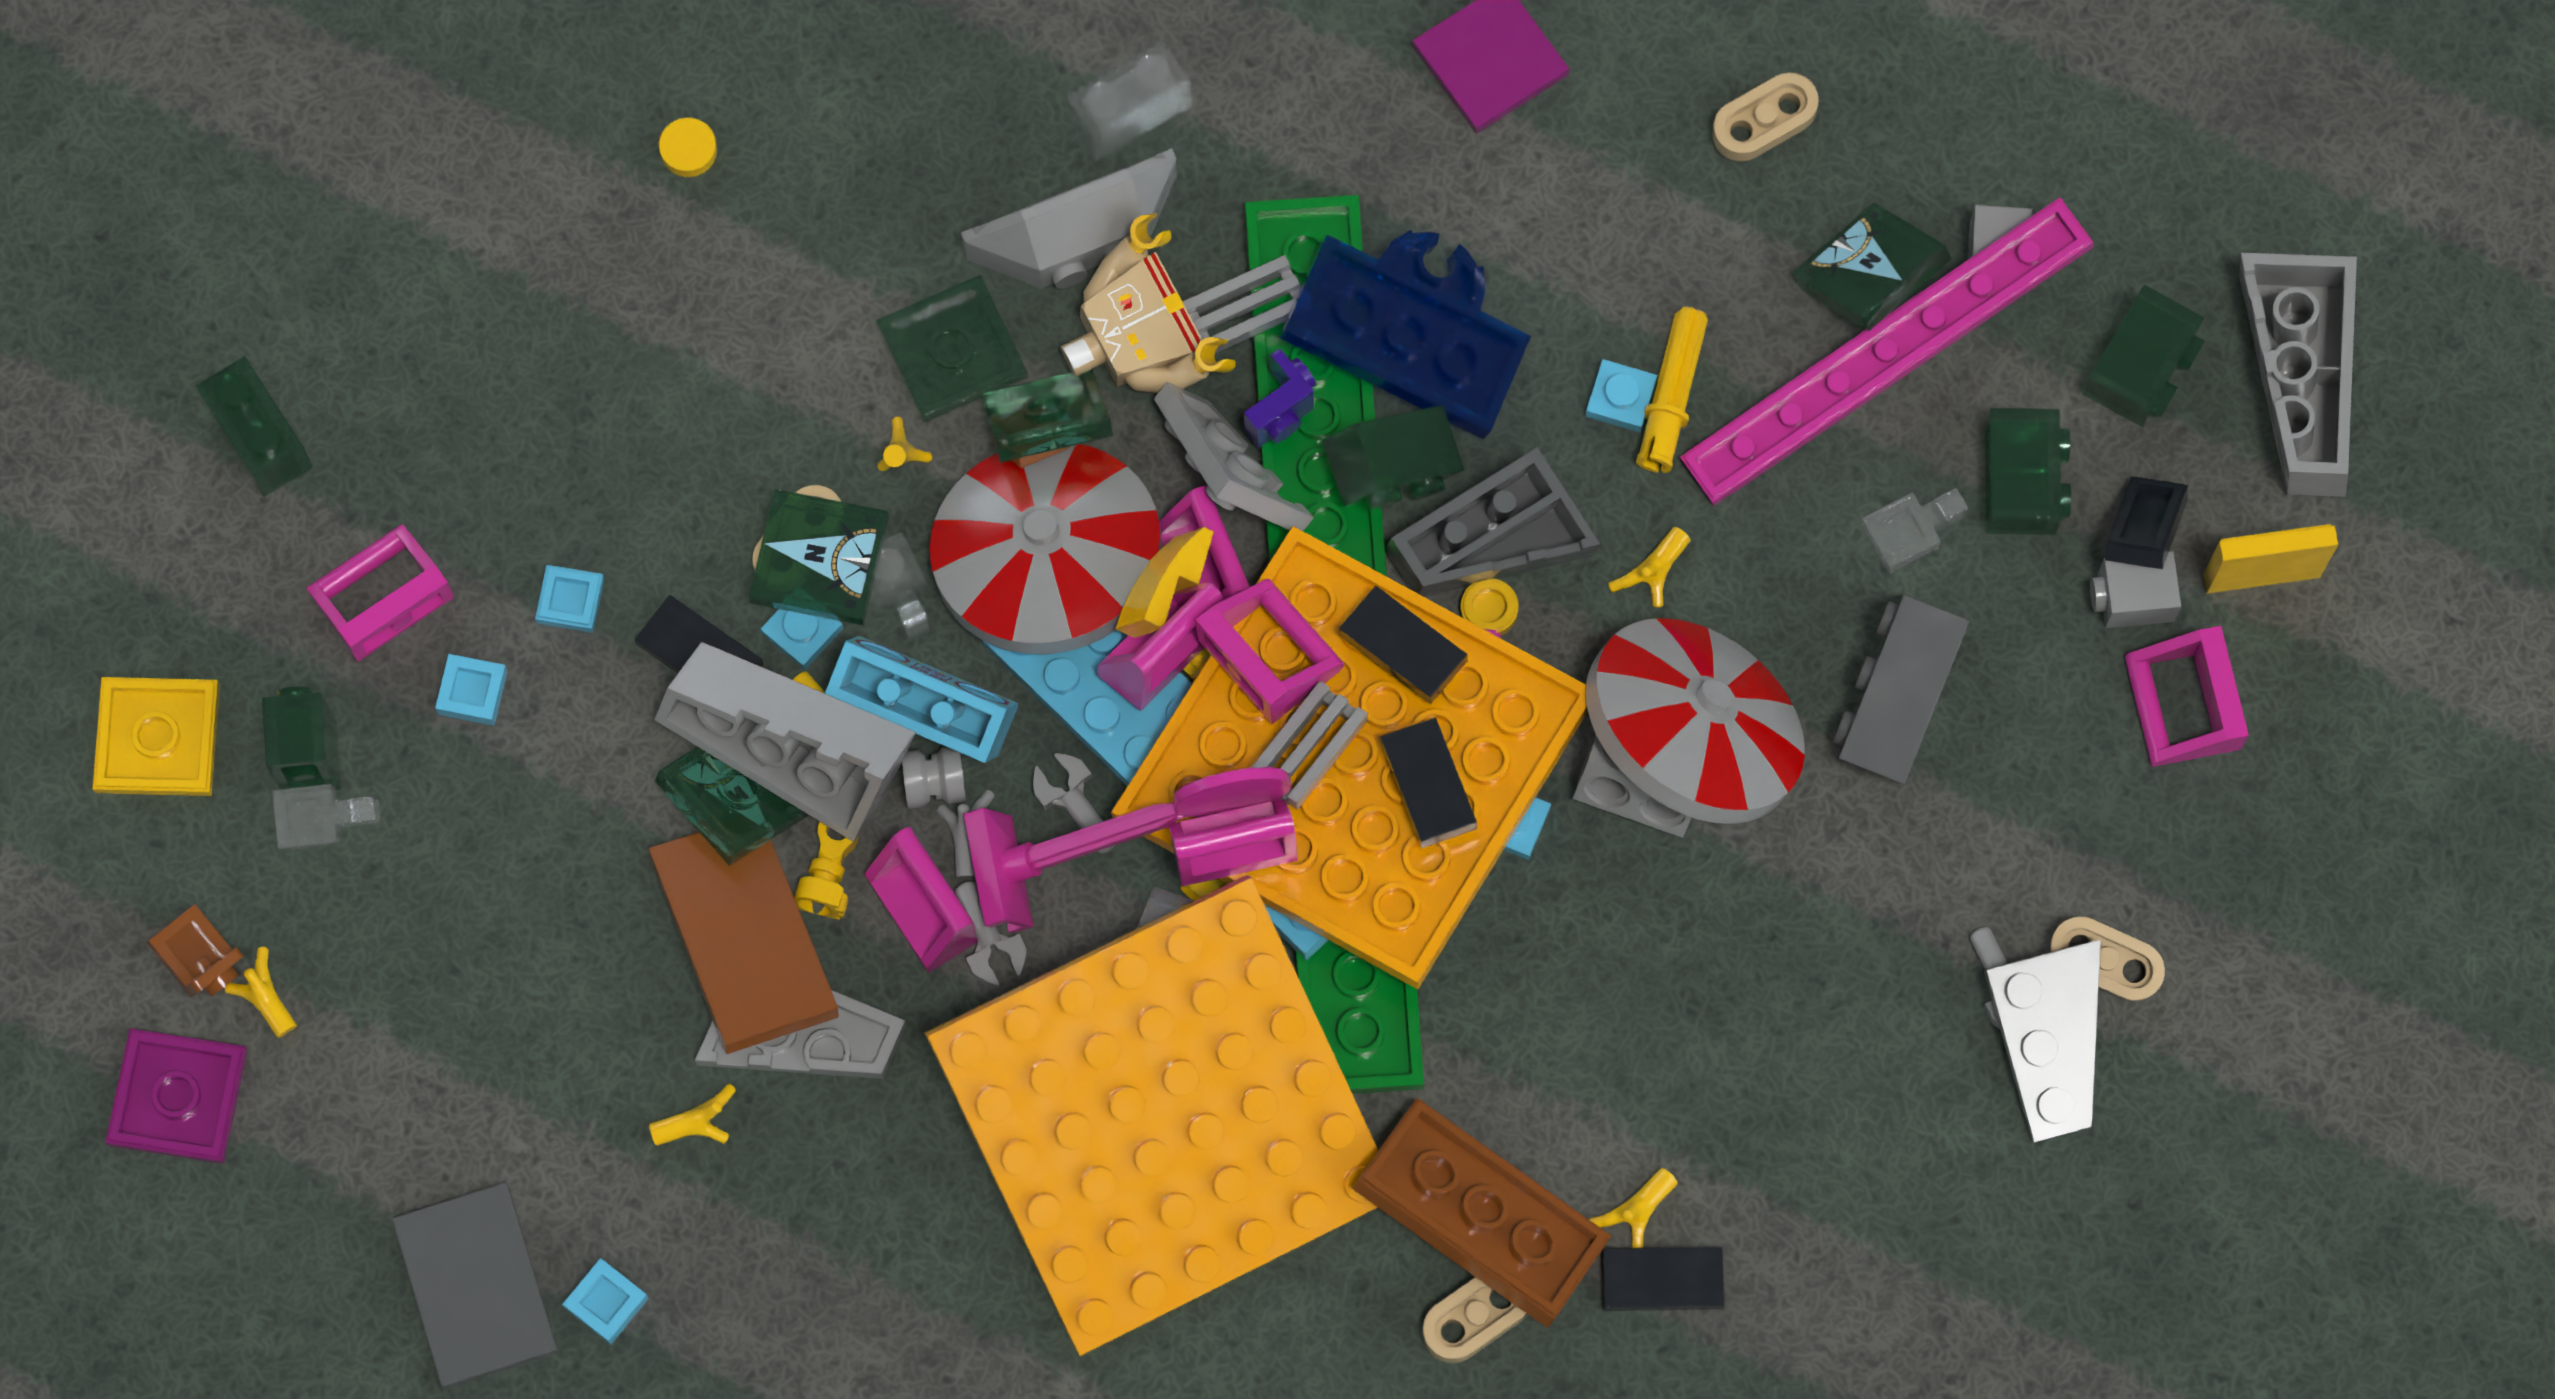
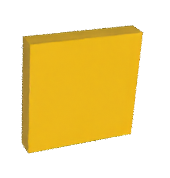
(2270, 558)
(156, 736)

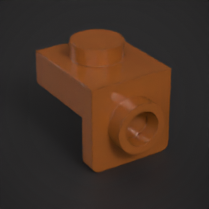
(195, 953)

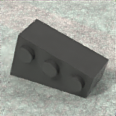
(1494, 531)
(1901, 687)

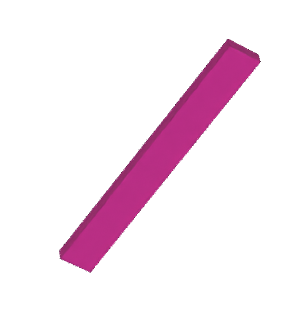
(1887, 351)

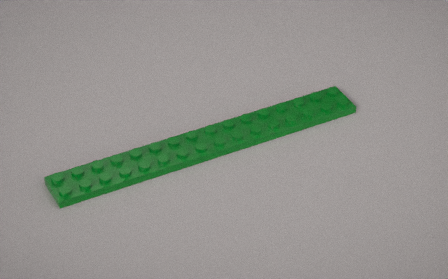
(1361, 1008)

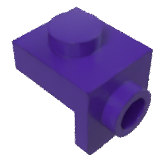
(1280, 412)

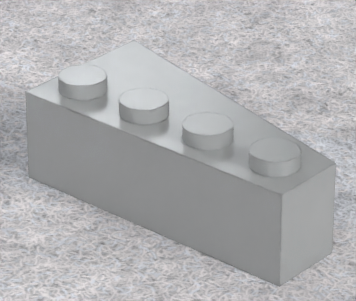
(2304, 350)
(787, 737)

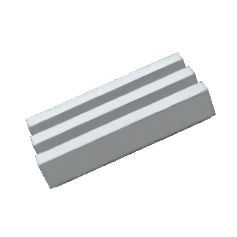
(1237, 286)
(1337, 707)

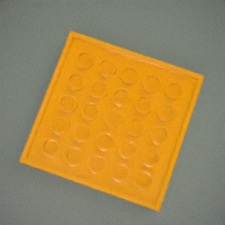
(1357, 851)
(1160, 1114)

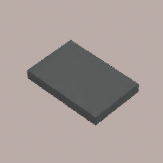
(475, 1286)

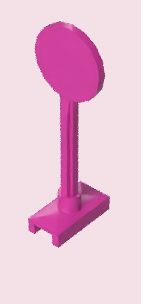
(1004, 865)

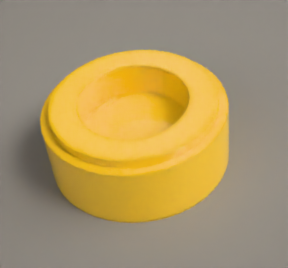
(688, 147)
(1490, 605)

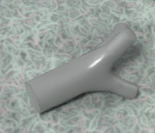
(963, 859)

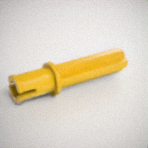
(1667, 410)

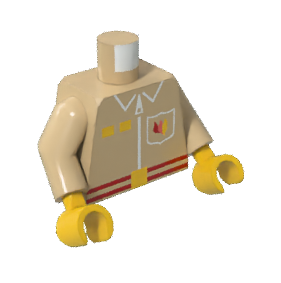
(1140, 321)

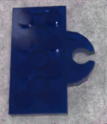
(1409, 328)

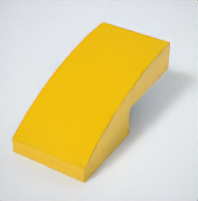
(1169, 571)

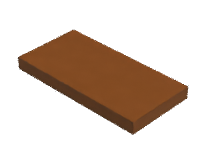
(744, 941)
(1482, 1212)

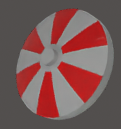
(1043, 549)
(1695, 721)

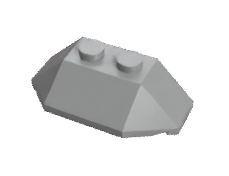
(1074, 229)

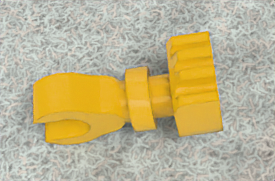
(826, 874)

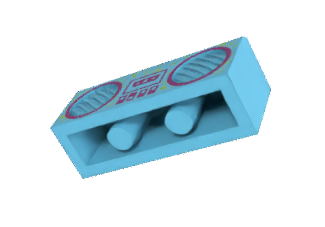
(922, 698)

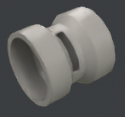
(934, 776)

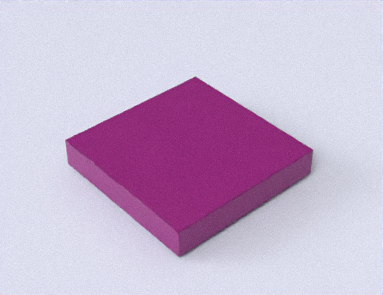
(1490, 59)
(176, 1096)

